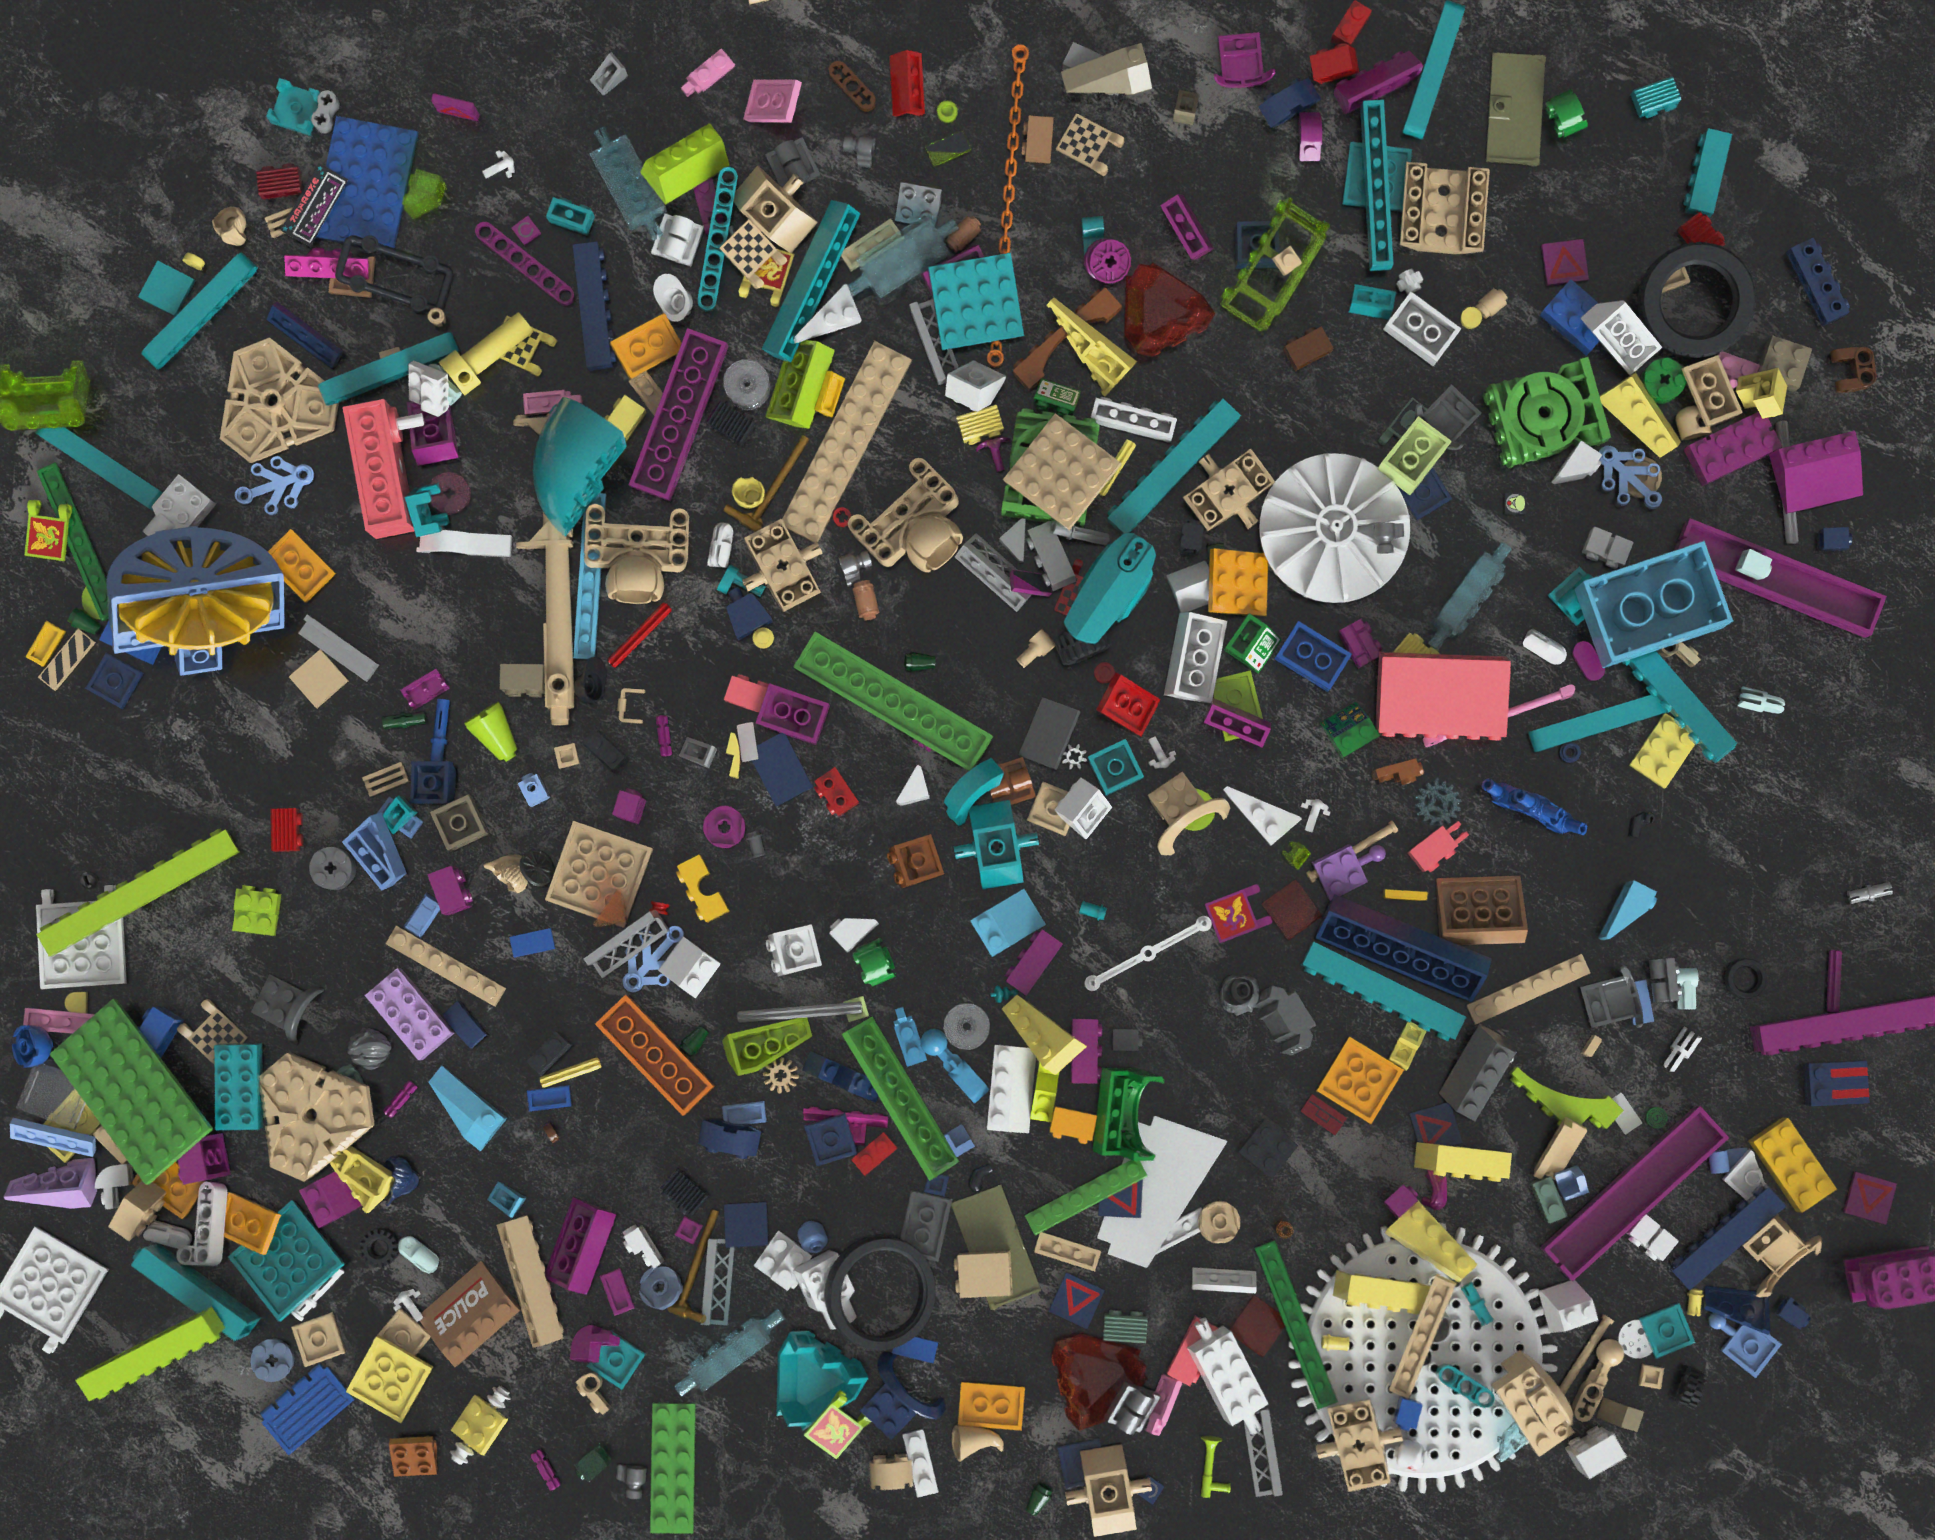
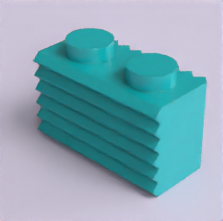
(1656, 97)

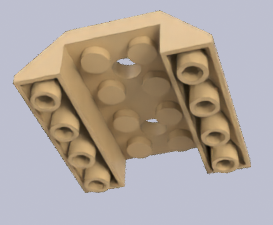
(1459, 212)

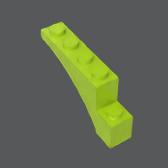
(1602, 1110)

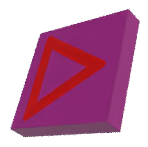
(455, 107)
(1564, 262)
(1870, 1198)

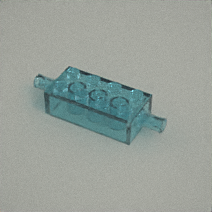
(629, 189)
(902, 256)
(1467, 596)
(732, 1353)

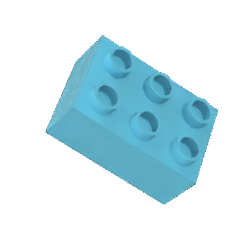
(1653, 604)

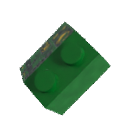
(1349, 729)

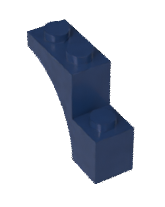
(840, 1076)

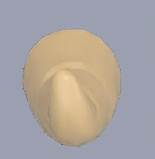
(970, 1439)

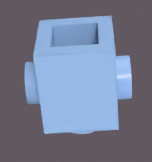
(538, 795)

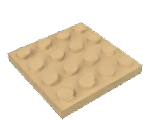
(1062, 471)
(596, 867)

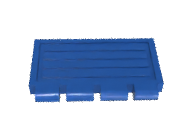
(307, 1410)

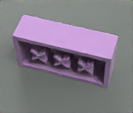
(409, 1014)

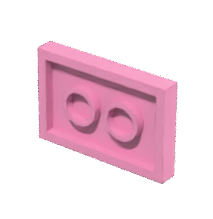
(772, 100)

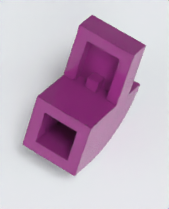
(1310, 136)
(588, 1341)

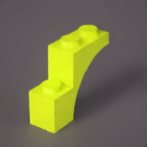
(1044, 1095)

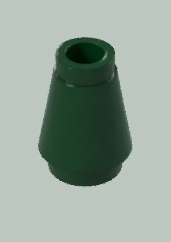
(82, 620)
(917, 661)
(692, 1043)
(1039, 1497)

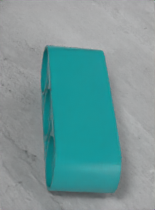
(1474, 1390)

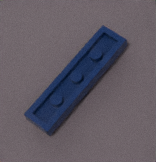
(304, 335)

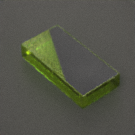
(948, 148)

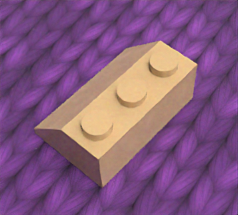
(1712, 391)

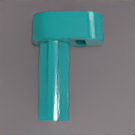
(732, 576)

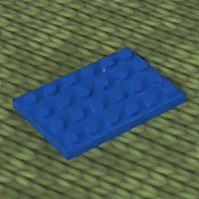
(378, 170)

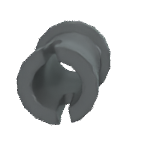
(756, 844)

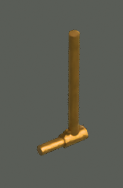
(753, 520)
(681, 1306)

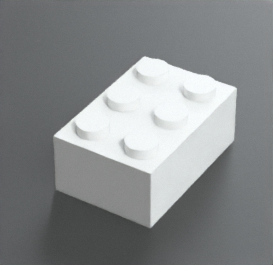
(1422, 329)
(1595, 1451)

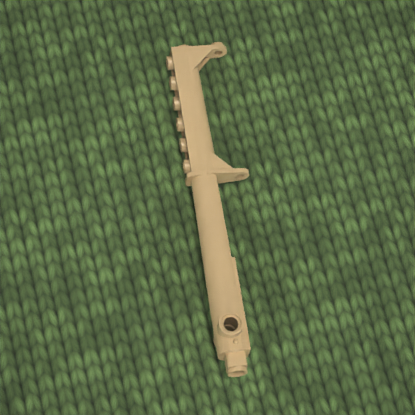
(558, 625)

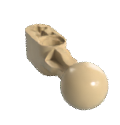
(1609, 1354)

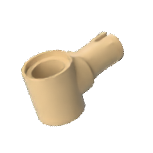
(1039, 645)

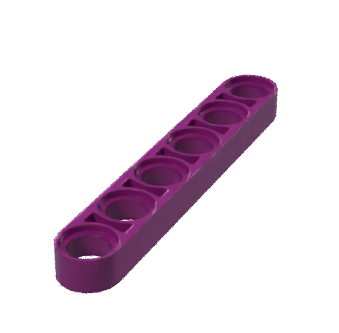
(523, 265)

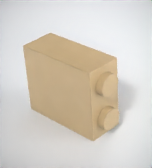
(984, 1274)

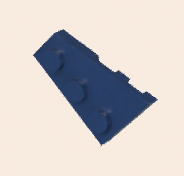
(1739, 1306)

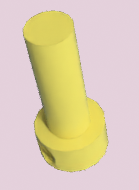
(465, 368)

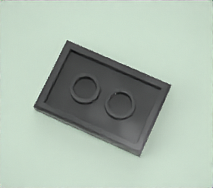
(1049, 733)
(926, 1223)

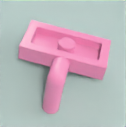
(1736, 367)

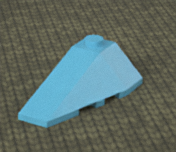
(469, 1111)

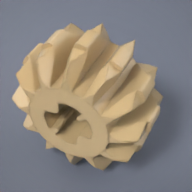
(785, 1081)

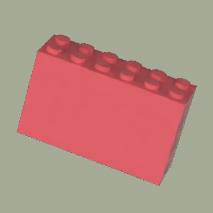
(1442, 695)

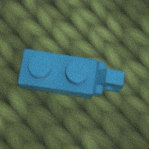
(908, 1038)

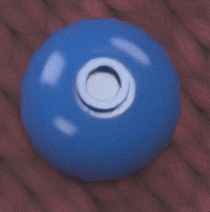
(31, 1046)

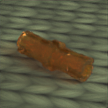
(1289, 1232)

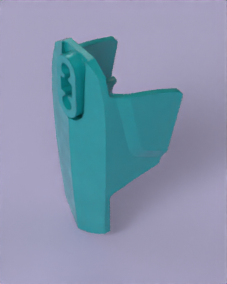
(1111, 588)

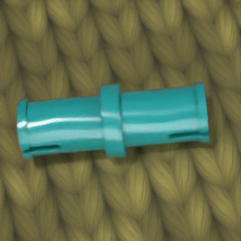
(1477, 1304)

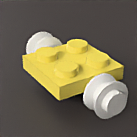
(479, 1425)

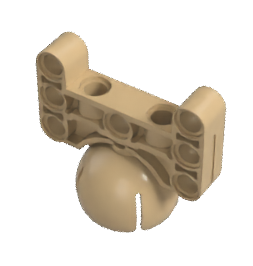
(921, 531)
(635, 565)

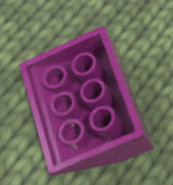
(1818, 472)

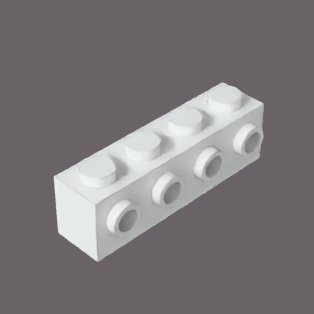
(1133, 420)

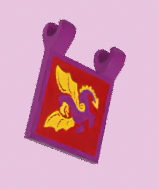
(1234, 916)

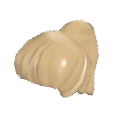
(231, 225)
(508, 871)

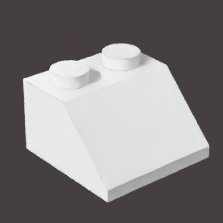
(974, 385)
(1580, 463)
(1083, 807)
(851, 931)
(689, 967)
(1567, 1306)

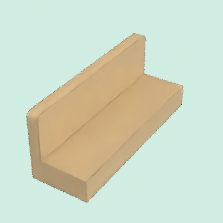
(1560, 1149)

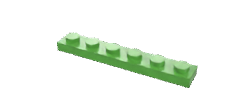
(1085, 1196)

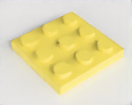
(389, 1379)

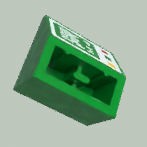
(1056, 398)
(1253, 643)

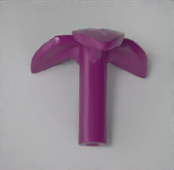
(994, 445)

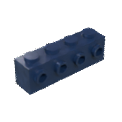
(1818, 281)

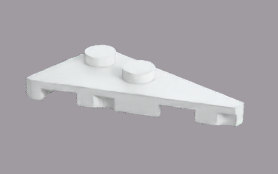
(834, 315)
(1266, 818)
(1745, 1175)

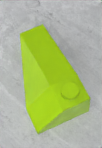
(758, 1047)

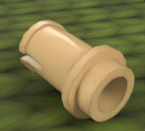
(438, 312)

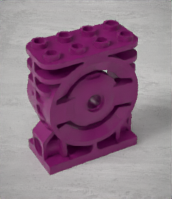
(1892, 1278)

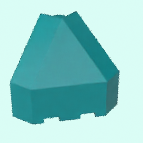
(811, 1376)

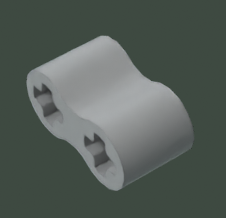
(325, 111)

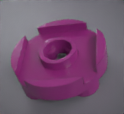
(716, 818)

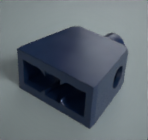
(746, 614)

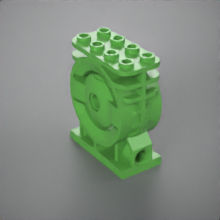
(1026, 429)
(1520, 446)

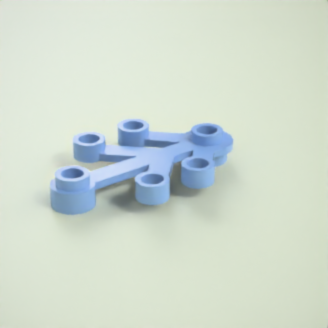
(1627, 474)
(278, 484)
(650, 962)

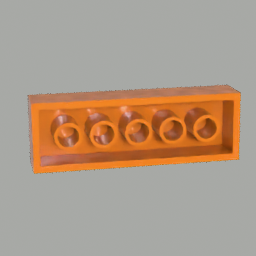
(655, 1054)

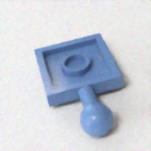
(1746, 1346)

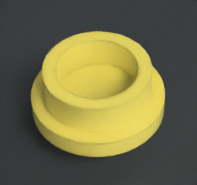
(763, 638)

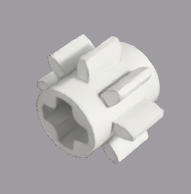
(1409, 281)
(1072, 763)

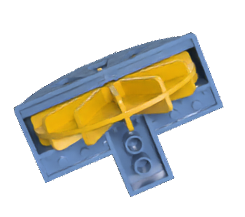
(193, 595)

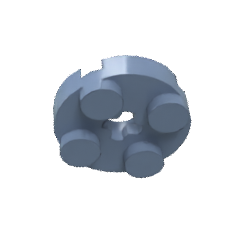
(671, 1291)
(263, 1369)

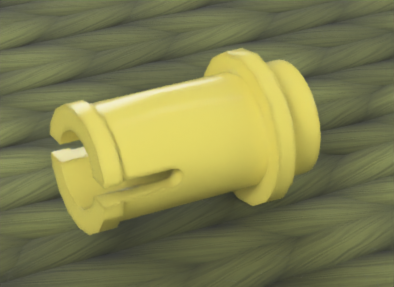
(1694, 1301)
(1337, 1343)

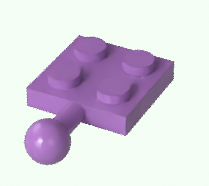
(1342, 870)

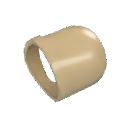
(1688, 424)

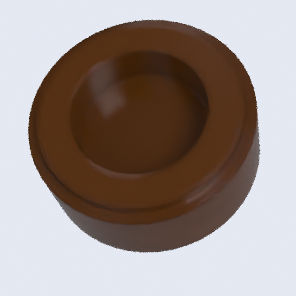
(551, 1133)

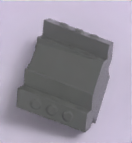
(1286, 1019)

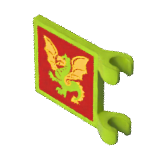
(45, 534)
(835, 1428)

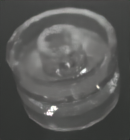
(734, 384)
(954, 1026)

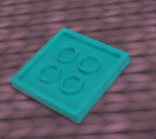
(1354, 182)

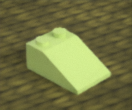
(1414, 455)

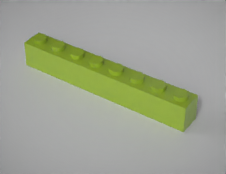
(151, 1353)

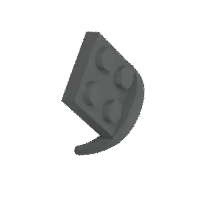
(1450, 415)
(1613, 1000)
(283, 1004)

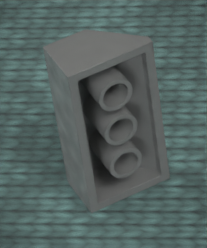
(1478, 1071)

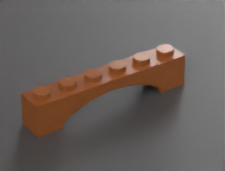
(1100, 308)

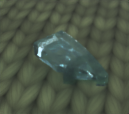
(1510, 1442)

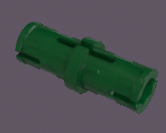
(404, 720)

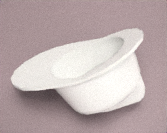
(672, 297)

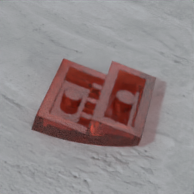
(1291, 910)
(1258, 1326)

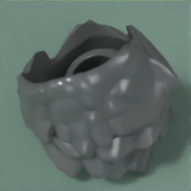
(1239, 994)
(368, 1048)

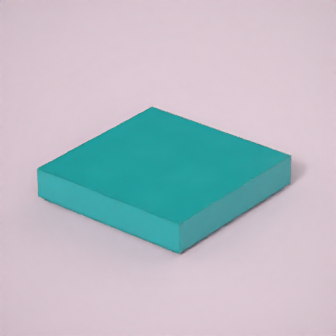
(166, 288)
(1666, 1330)
(618, 1362)

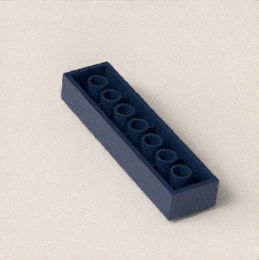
(1403, 948)

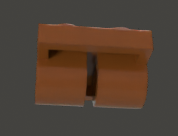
(1015, 783)
(413, 1456)

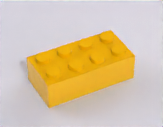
(1792, 1165)

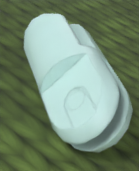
(1760, 701)
(418, 1254)

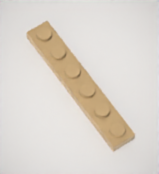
(445, 966)
(1528, 989)
(1422, 1336)

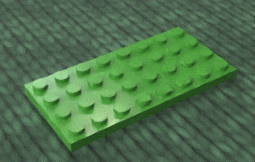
(131, 1091)

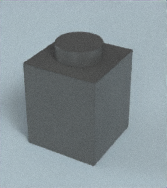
(1126, 1039)

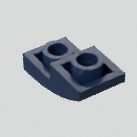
(464, 1025)

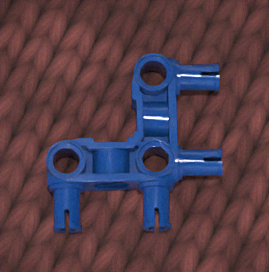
(1535, 806)

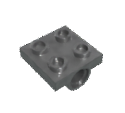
(918, 200)
(1666, 971)
(1132, 1407)

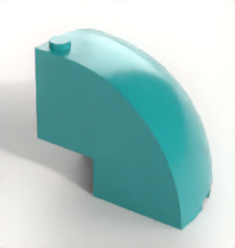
(571, 460)

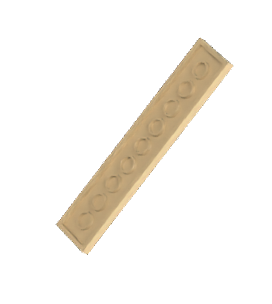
(845, 442)

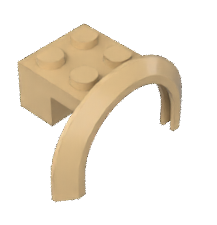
(1179, 806)
(1779, 1249)

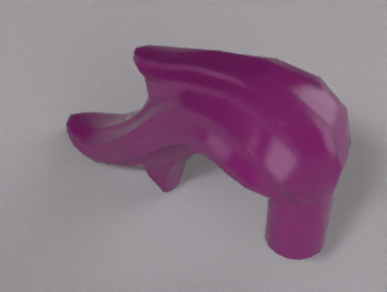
(1439, 1194)

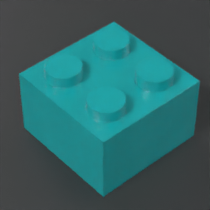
(1115, 767)

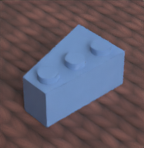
(376, 851)

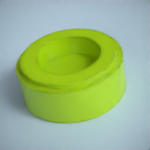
(947, 111)

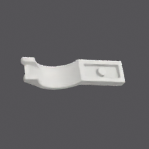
(467, 543)

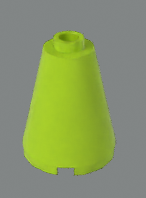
(493, 731)

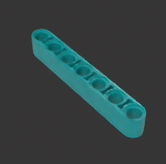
(1434, 69)
(715, 228)
(199, 310)
(386, 369)
(101, 465)
(1595, 722)

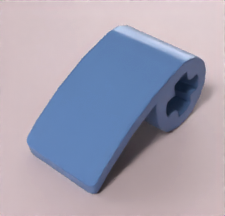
(1723, 1160)

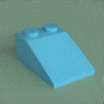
(1631, 904)
(1007, 922)

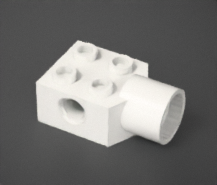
(179, 507)
(812, 1281)

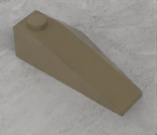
(1116, 72)

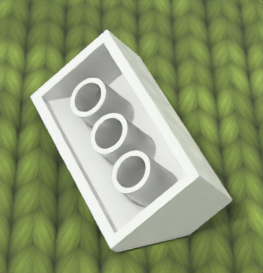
(1621, 334)
(1195, 657)
(1011, 1089)

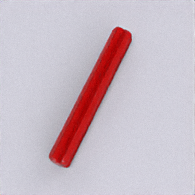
(639, 634)

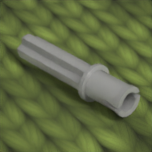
(1080, 533)

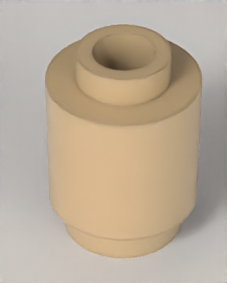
(1492, 303)

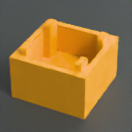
(1072, 1124)

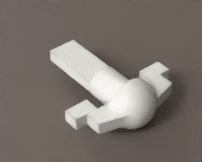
(507, 162)
(1164, 762)
(1316, 806)
(405, 1298)

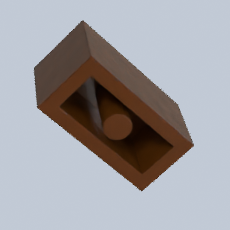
(1307, 348)

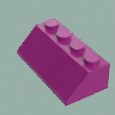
(1377, 81)
(579, 1246)

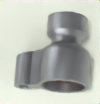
(863, 146)
(1385, 534)
(851, 564)
(634, 1477)

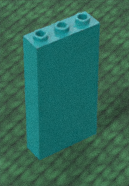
(194, 1289)

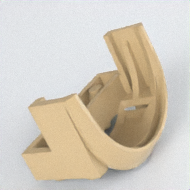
(1546, 1399)

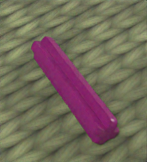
(1834, 981)

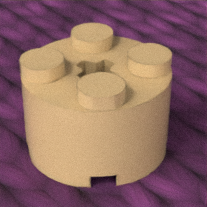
(891, 1472)

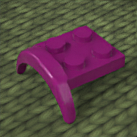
(1241, 61)

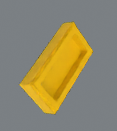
(829, 394)
(45, 644)
(1405, 895)

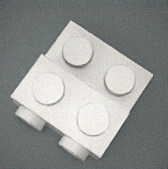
(428, 388)
(793, 950)
(638, 1240)
(781, 1258)

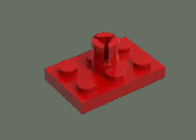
(1128, 704)

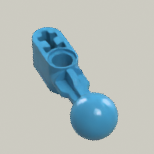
(935, 1044)

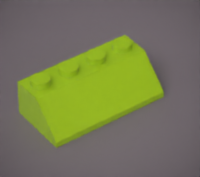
(686, 164)
(800, 384)

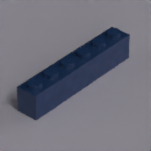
(593, 306)
(1727, 1237)

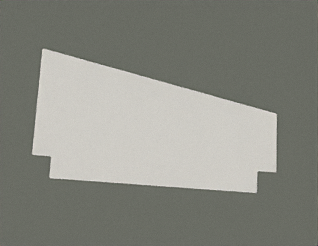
(1172, 1179)

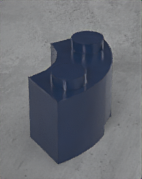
(1289, 102)
(729, 1138)

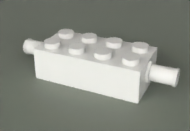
(1227, 1375)

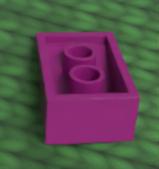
(435, 439)
(793, 714)
(329, 1199)

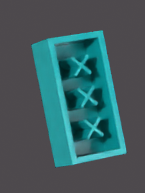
(238, 1086)

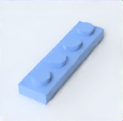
(52, 1137)

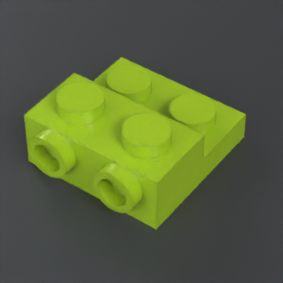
(256, 910)

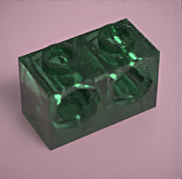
(592, 1463)

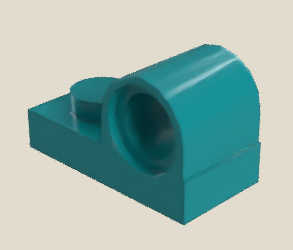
(1091, 230)

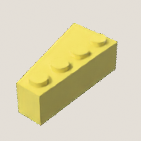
(1640, 414)
(1043, 1036)
(1463, 1161)
(1431, 1242)
(1380, 1291)

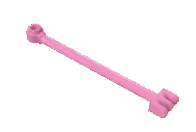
(1563, 693)

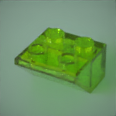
(424, 193)

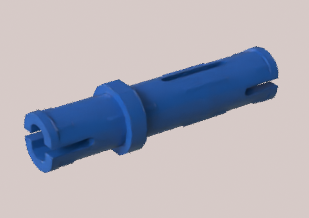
(439, 734)

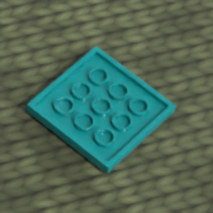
(976, 301)
(293, 1266)

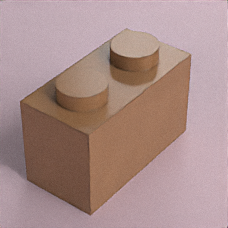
(1039, 139)

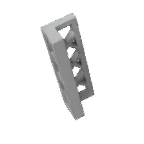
(927, 340)
(990, 573)
(338, 648)
(621, 938)
(709, 1286)
(1270, 1455)

